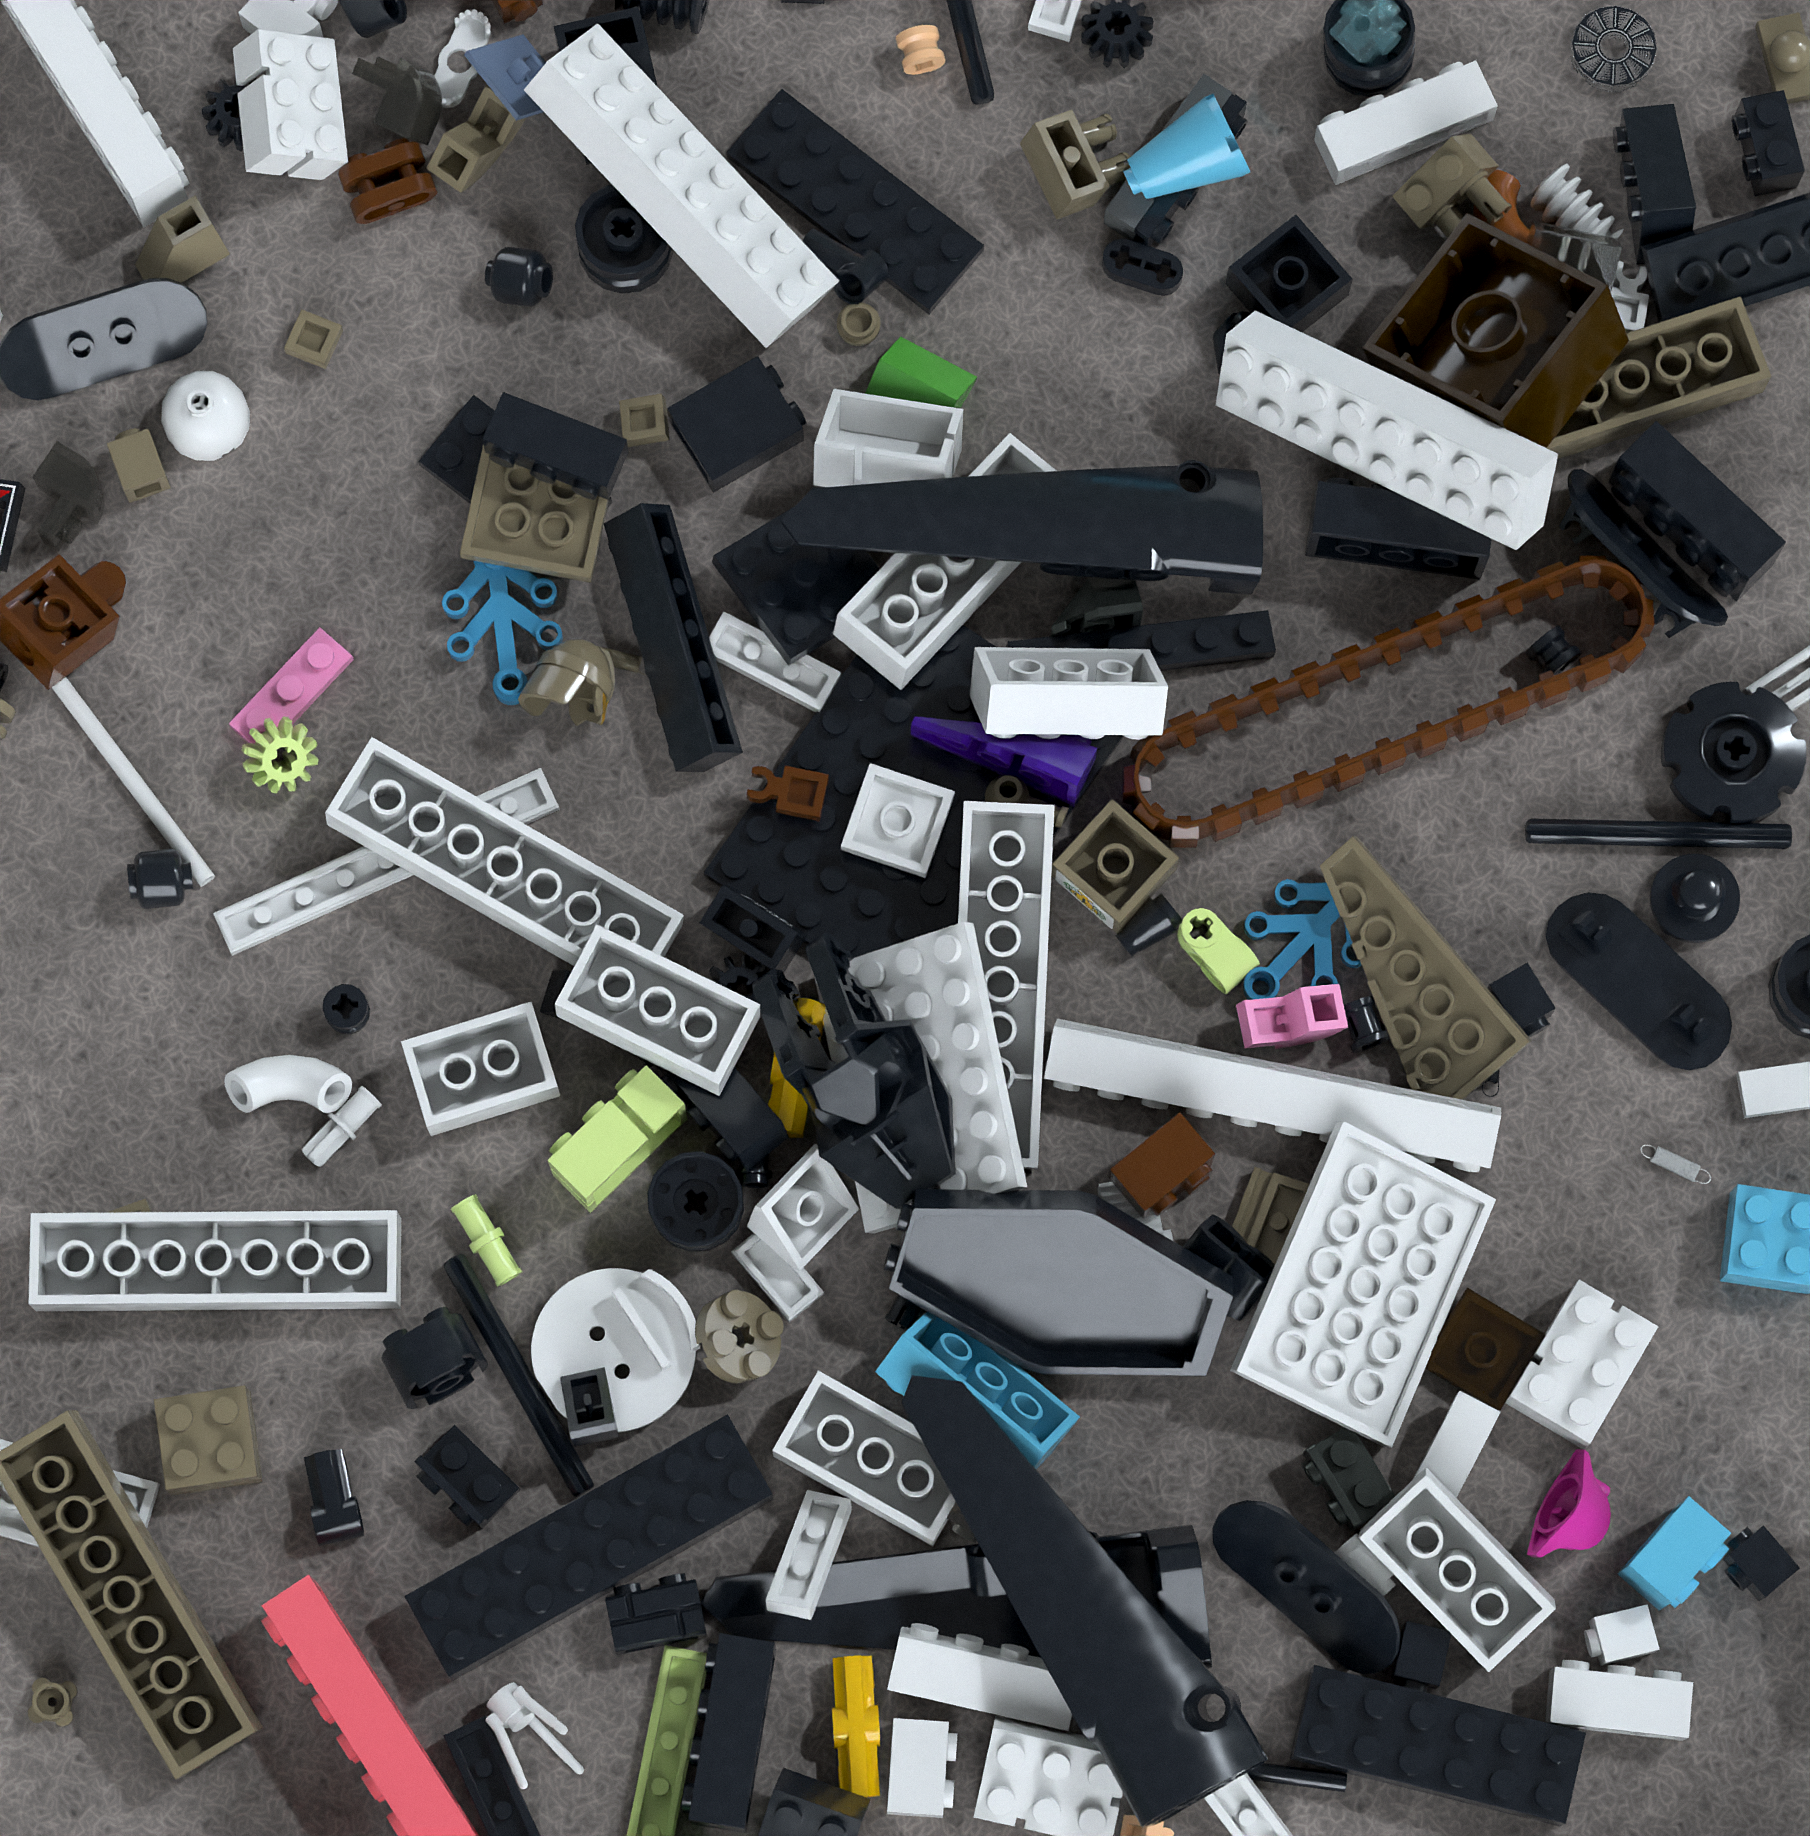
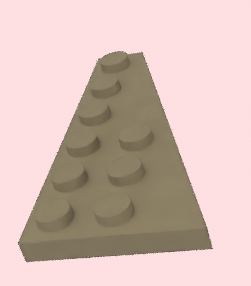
(1429, 999)

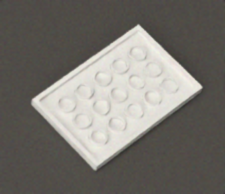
(944, 993)
(1363, 1284)

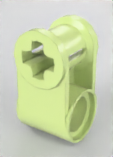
(1222, 956)

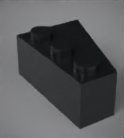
(1654, 174)

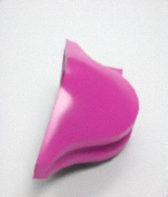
(1573, 1511)

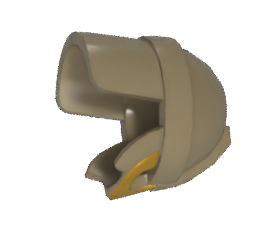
(573, 674)

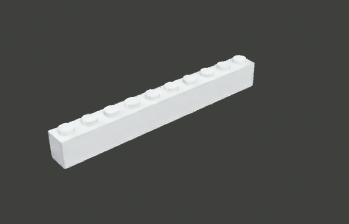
(1269, 1093)

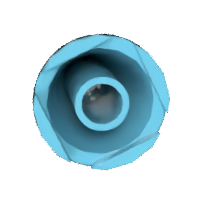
(1187, 154)

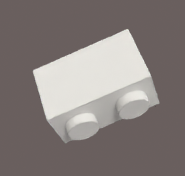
(919, 1768)

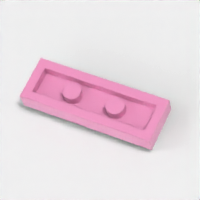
(294, 685)

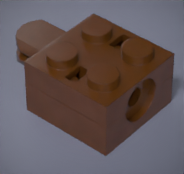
(61, 617)

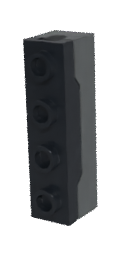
(1149, 219)

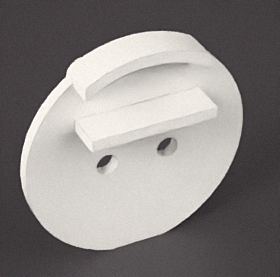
(644, 1328)

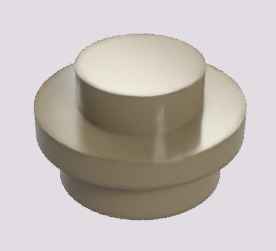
(858, 324)

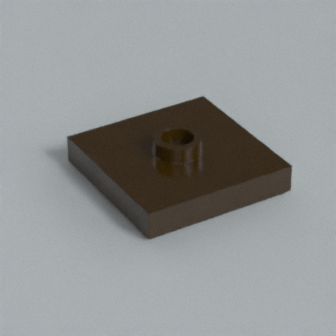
(1483, 1349)

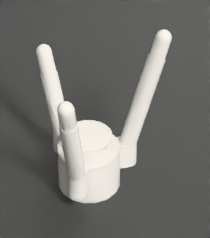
(516, 1709)

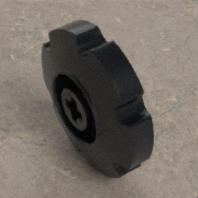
(1768, 753)

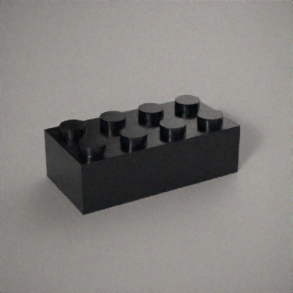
(1695, 512)
(1391, 532)
(731, 1734)

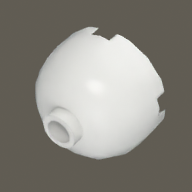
(205, 415)

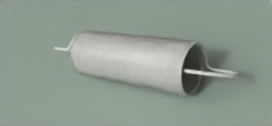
(1676, 1164)

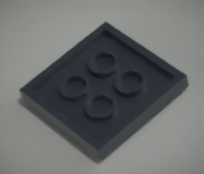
(792, 587)

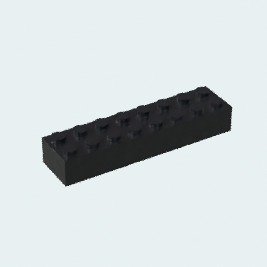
(589, 1547)

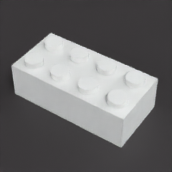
(1068, 692)
(657, 1010)
(866, 1457)
(1457, 1569)

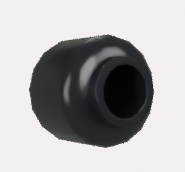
(519, 276)
(159, 878)

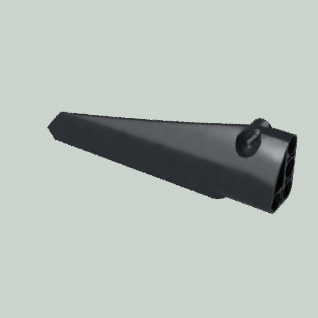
(1069, 521)
(958, 1594)
(1100, 1638)

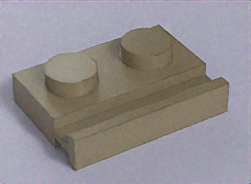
(1269, 1211)

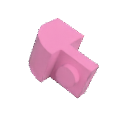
(1292, 1019)

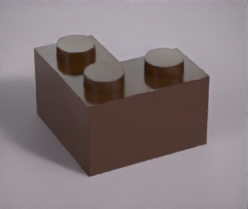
(1163, 1167)

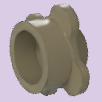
(46, 1690)

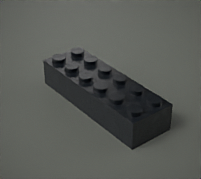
(1437, 1745)

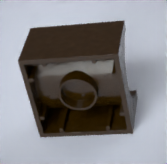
(1501, 332)

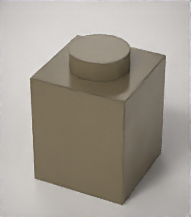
(138, 464)

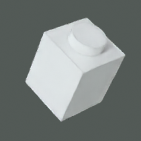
(1621, 1635)

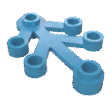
(501, 611)
(1313, 931)

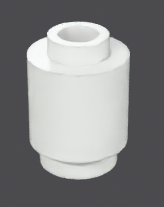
(1366, 1564)

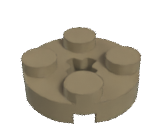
(760, 1332)

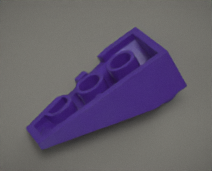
(1047, 765)

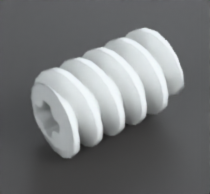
(1568, 207)

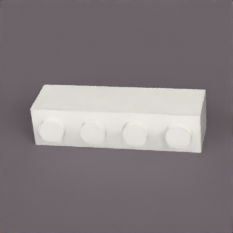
(1405, 121)
(977, 1676)

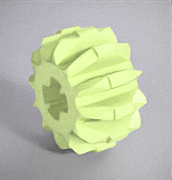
(264, 752)

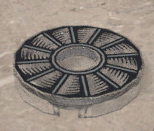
(1617, 24)

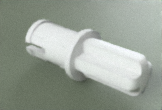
(340, 1127)

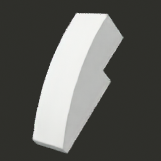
(1459, 1441)

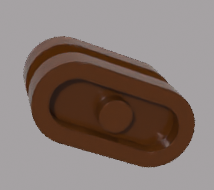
(366, 171)

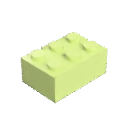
(616, 1137)

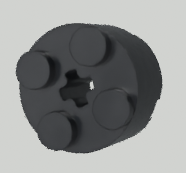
(432, 1358)

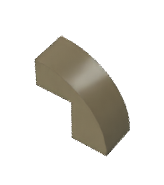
(476, 144)

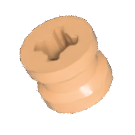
(920, 49)

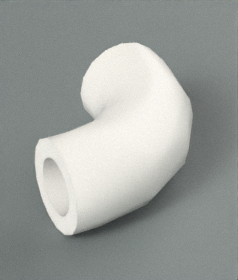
(288, 1078)

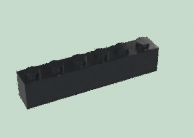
(672, 638)

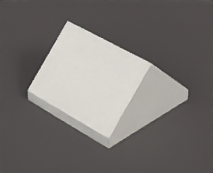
(803, 1210)

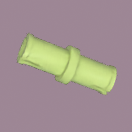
(486, 1240)

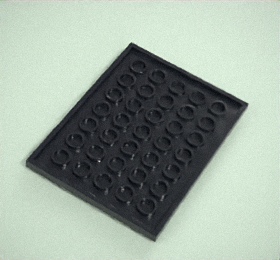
(798, 862)

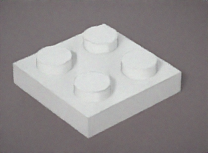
(897, 820)

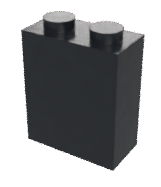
(737, 423)

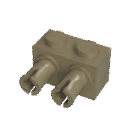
(1065, 163)
(1446, 180)

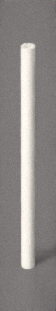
(132, 780)

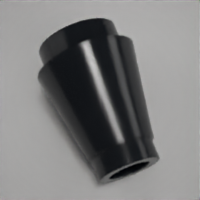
(1149, 925)

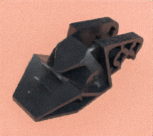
(884, 1106)

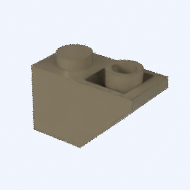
(181, 244)

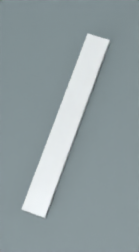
(355, 875)

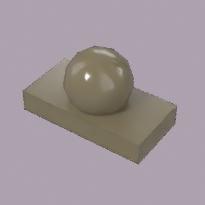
(1786, 55)

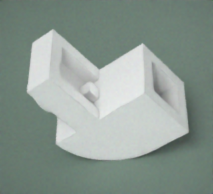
(286, 16)

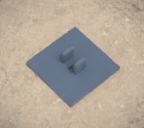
(507, 70)

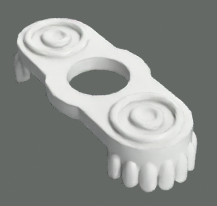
(470, 32)

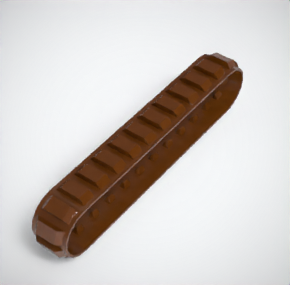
(1387, 647)

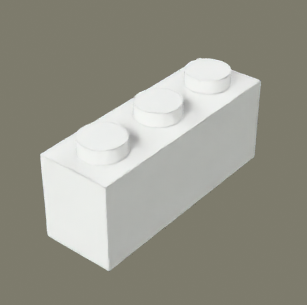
(1619, 1701)

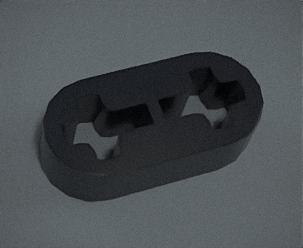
(1139, 276)

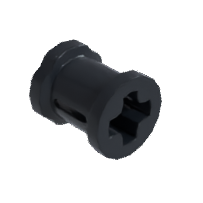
(1364, 1025)

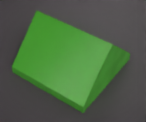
(920, 376)

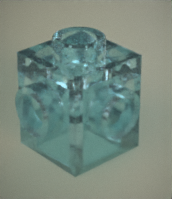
(1368, 28)

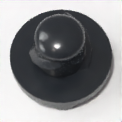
(1694, 898)

